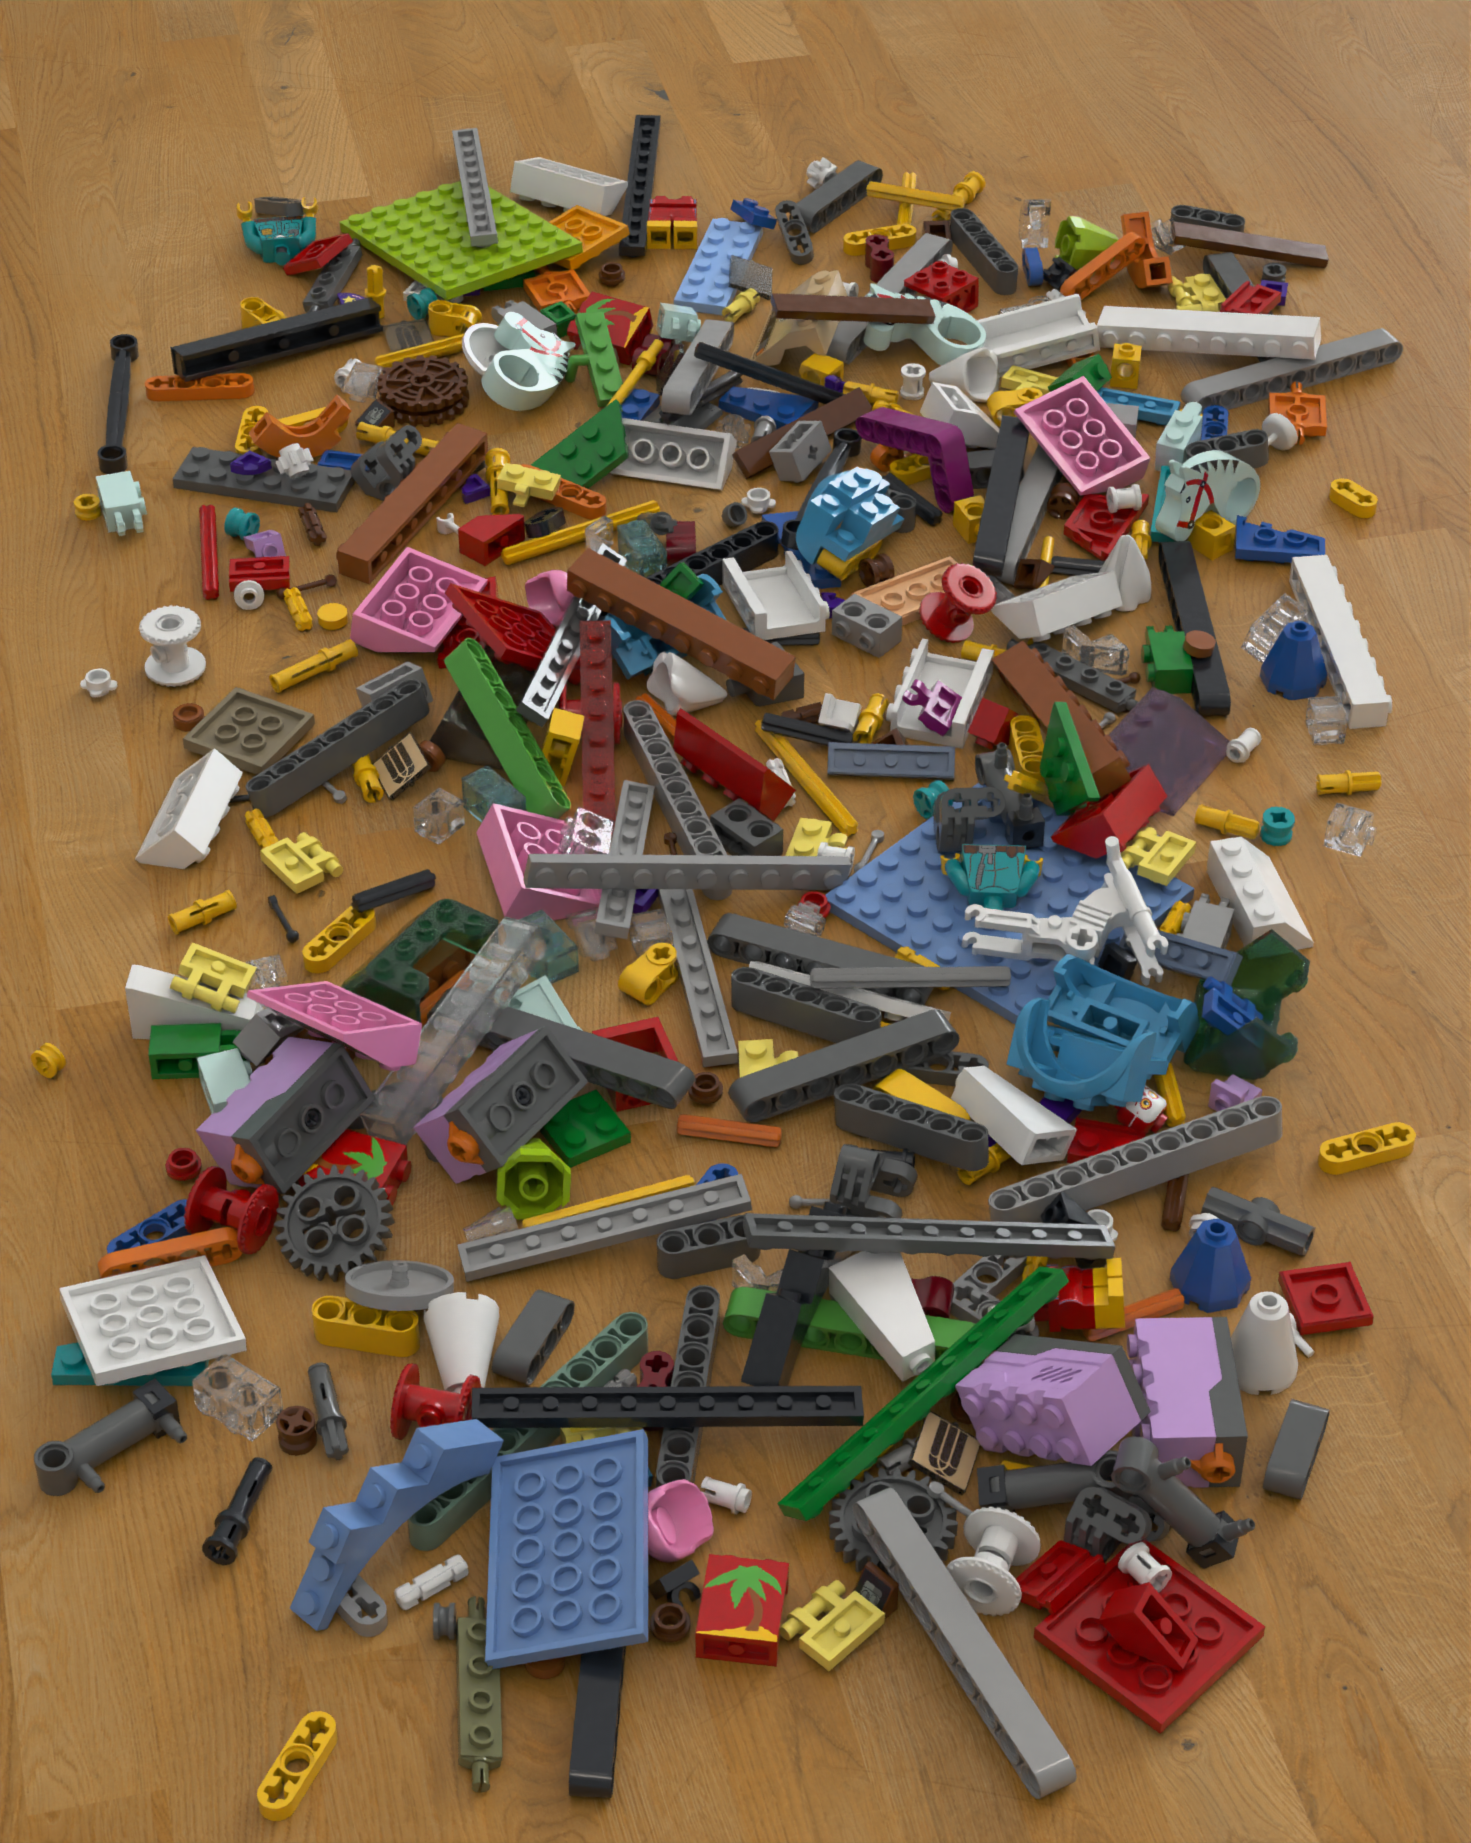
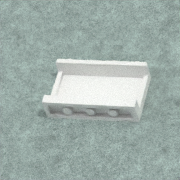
(1040, 334)
(776, 600)
(962, 676)

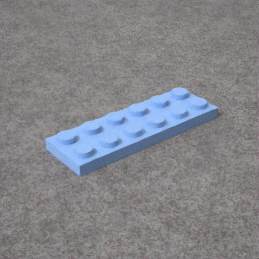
(707, 279)

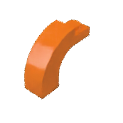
(1148, 268)
(317, 435)

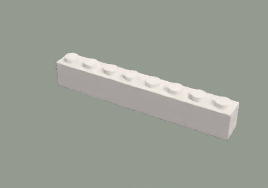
(1210, 332)
(1341, 643)

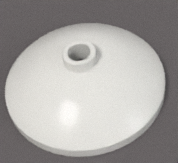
(481, 347)

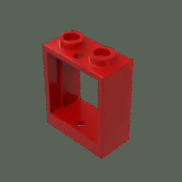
(643, 1035)

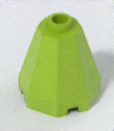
(1081, 241)
(533, 1181)

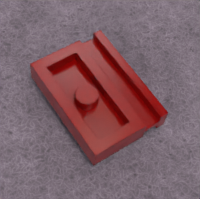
(1251, 300)
(267, 571)
(1097, 1137)
(1058, 1576)

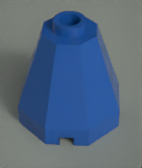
(1295, 663)
(1212, 1268)

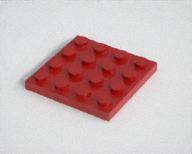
(510, 629)
(1139, 1684)

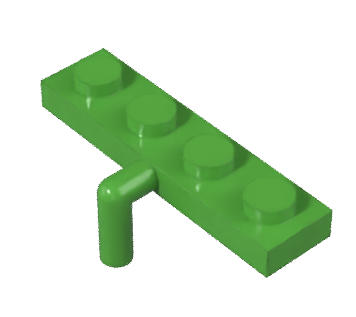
(597, 356)

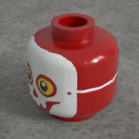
(1145, 1114)

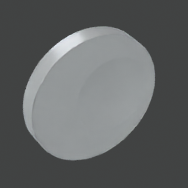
(397, 1284)

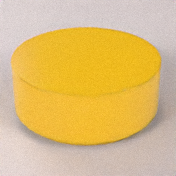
(332, 616)

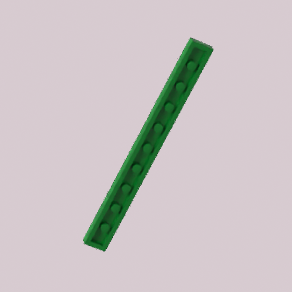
(921, 1394)

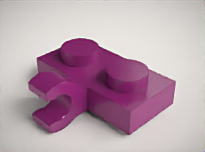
(938, 705)

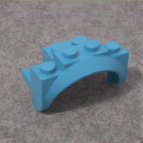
(856, 499)
(637, 650)
(1119, 1009)
(1086, 1067)

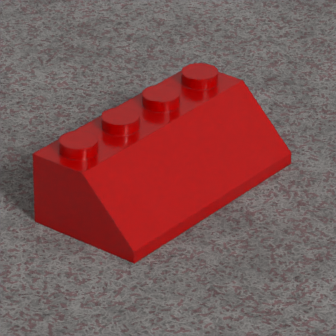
(729, 766)
(1113, 815)

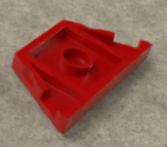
(1097, 528)

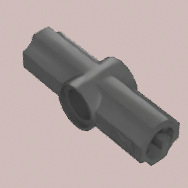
(1259, 1221)

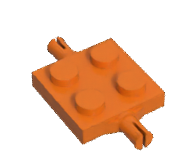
(556, 287)
(1302, 409)

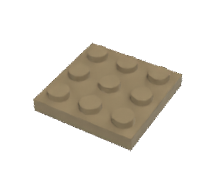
(249, 730)

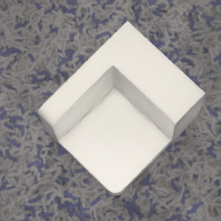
(839, 714)

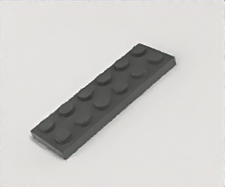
(211, 473)

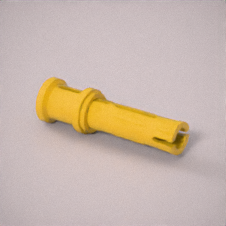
(972, 184)
(499, 497)

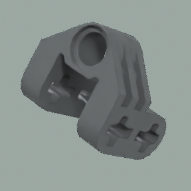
(387, 462)
(957, 825)
(866, 1170)
(1107, 1530)

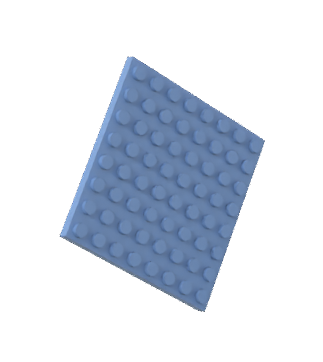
(913, 905)

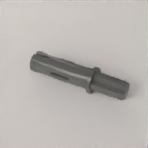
(659, 522)
(330, 1422)

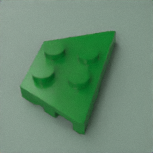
(589, 450)
(1065, 765)

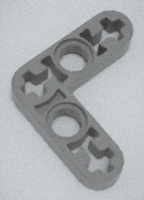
(984, 1294)

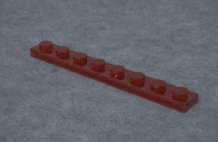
(598, 721)

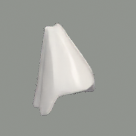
(972, 373)
(1131, 573)
(682, 685)

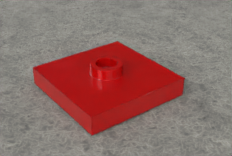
(317, 254)
(1325, 1298)

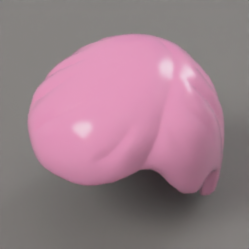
(549, 595)
(677, 1520)

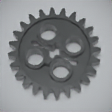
(327, 1194)
(931, 1514)

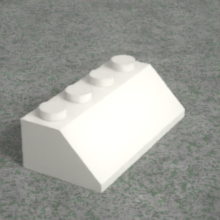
(566, 186)
(677, 454)
(1060, 605)
(191, 813)
(1254, 892)

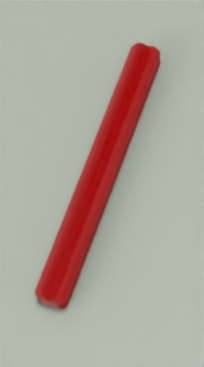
(209, 557)

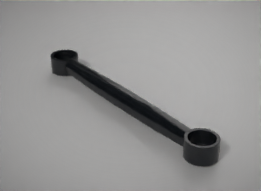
(845, 445)
(113, 456)

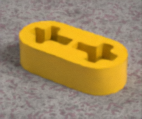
(1353, 498)

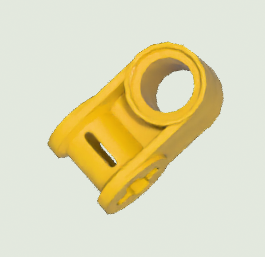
(257, 312)
(449, 318)
(1006, 402)
(650, 974)

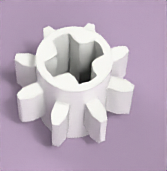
(820, 172)
(294, 461)

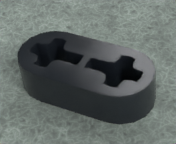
(545, 522)

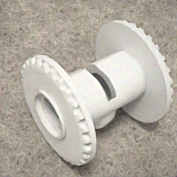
(170, 658)
(1000, 1542)

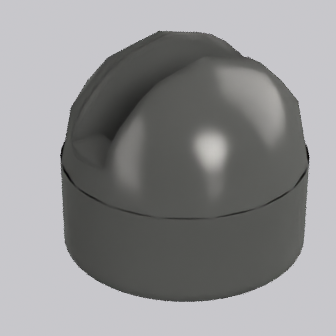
(734, 514)

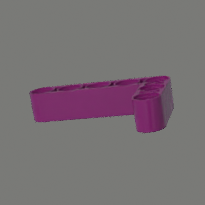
(928, 437)

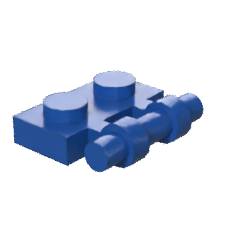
(1225, 1009)

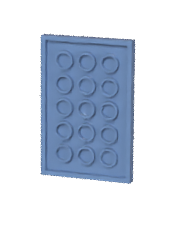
(568, 1550)

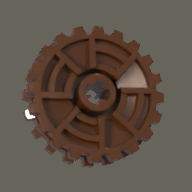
(424, 390)

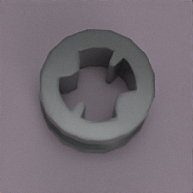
(1274, 272)
(444, 1621)

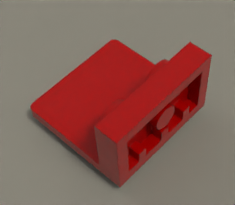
(946, 285)

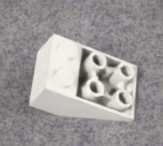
(952, 406)

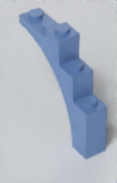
(390, 1495)

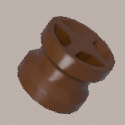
(1057, 506)
(876, 569)
(296, 1430)

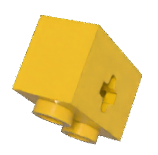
(562, 741)

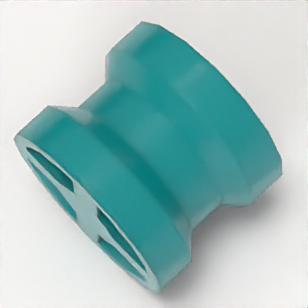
(419, 303)
(241, 524)
(925, 797)
(1277, 826)

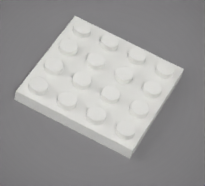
(152, 1320)

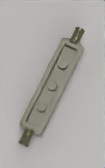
(477, 1699)

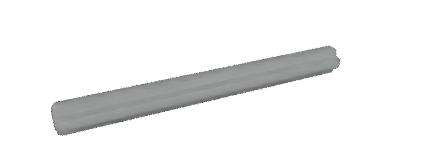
(910, 977)

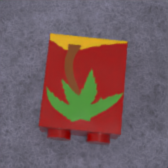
(625, 321)
(376, 1156)
(741, 1610)

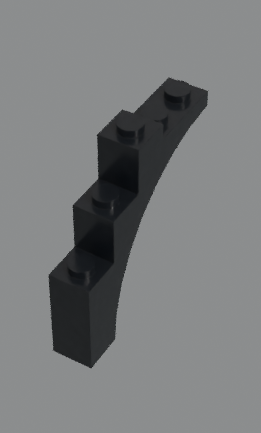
(790, 1310)

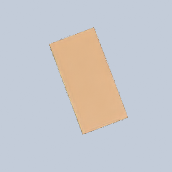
(906, 591)

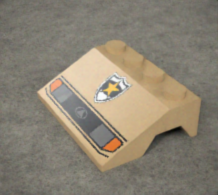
(793, 333)

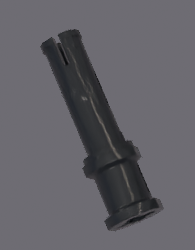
(233, 1523)

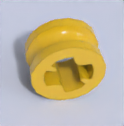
(87, 507)
(48, 1060)

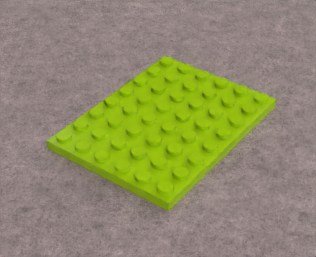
(432, 240)

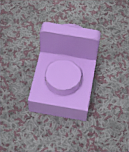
(265, 544)
(1231, 1093)

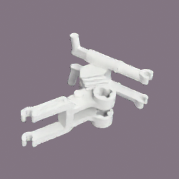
(1083, 934)

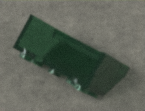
(389, 974)
(1265, 977)

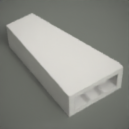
(154, 1003)
(1012, 1117)
(886, 1309)

